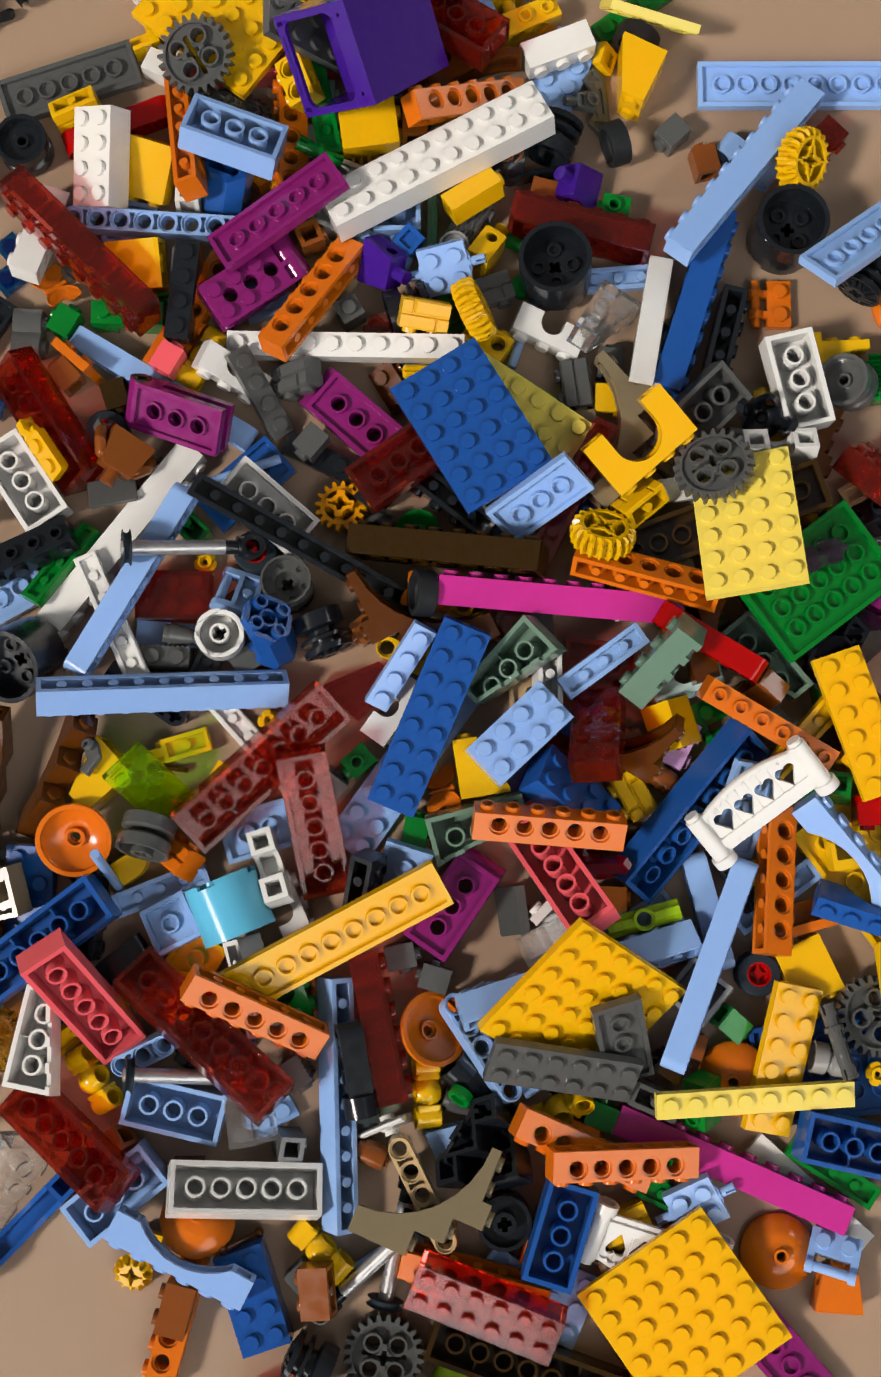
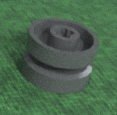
(850, 381)
(146, 835)

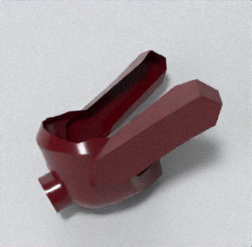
(605, 867)

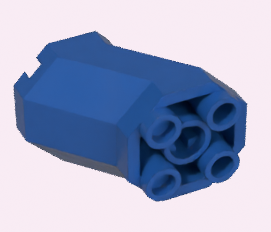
(227, 189)
(269, 630)

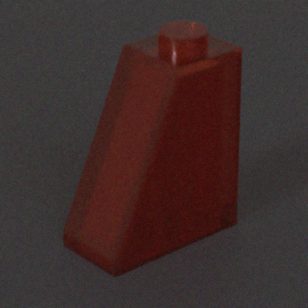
(352, 688)

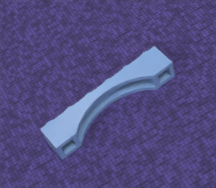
(822, 819)
(225, 1283)

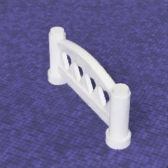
(807, 775)
(609, 1225)

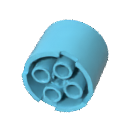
(229, 906)

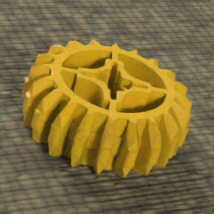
(802, 157)
(473, 309)
(602, 534)

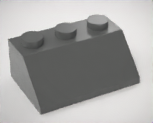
(712, 398)

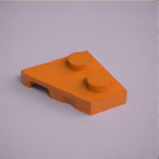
(83, 363)

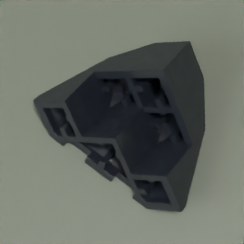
(860, 630)
(472, 1141)

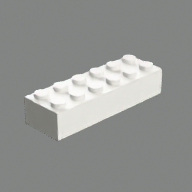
(244, 1190)

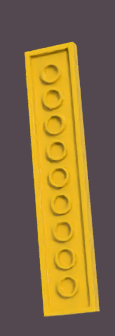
(343, 933)

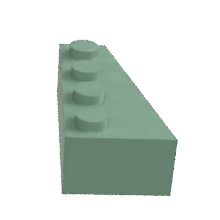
(513, 659)

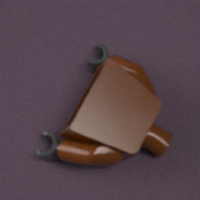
(121, 454)

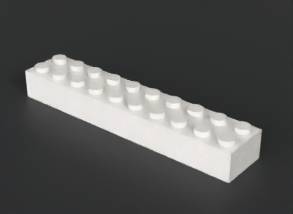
(441, 159)

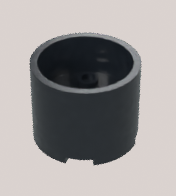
(792, 211)
(555, 248)
(27, 651)

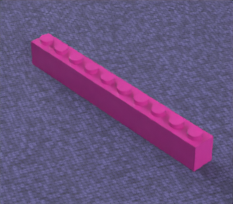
(546, 597)
(747, 1174)

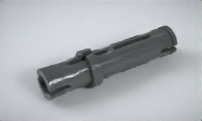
(838, 1041)

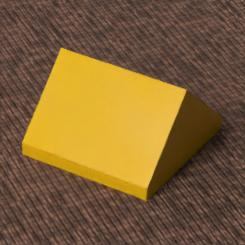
(661, 712)

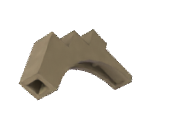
(632, 431)
(398, 1230)

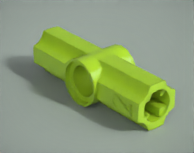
(659, 914)

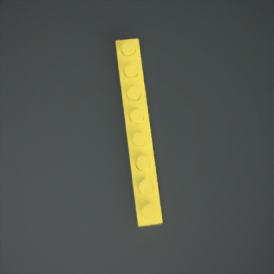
(754, 1099)

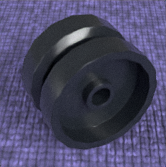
(25, 143)
(513, 1232)

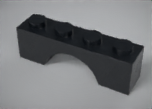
(180, 308)

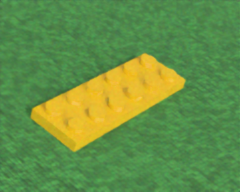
(854, 713)
(783, 1049)

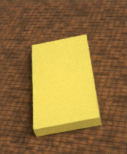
(651, 17)

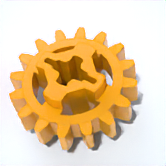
(332, 501)

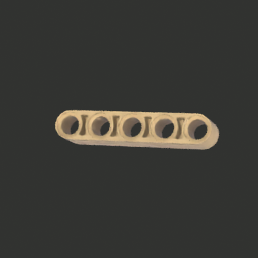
(416, 1181)

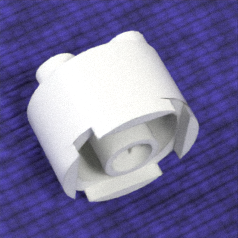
(224, 621)

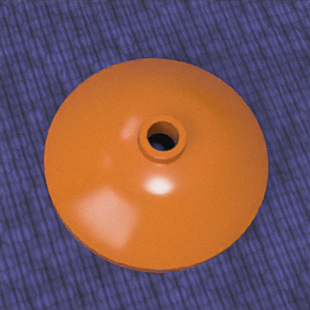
(64, 852)
(440, 1044)
(731, 1062)
(196, 1236)
(764, 1240)

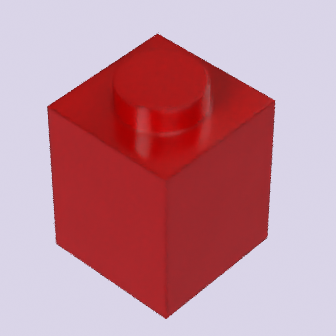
(866, 813)

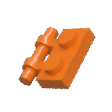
(777, 305)

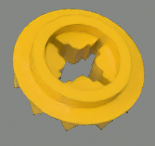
(142, 1270)

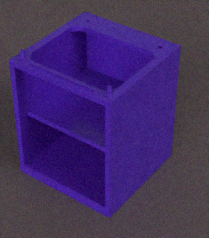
(376, 47)

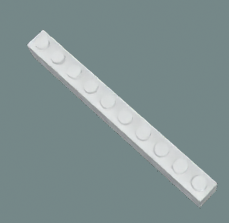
(359, 346)
(71, 598)

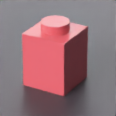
(168, 359)

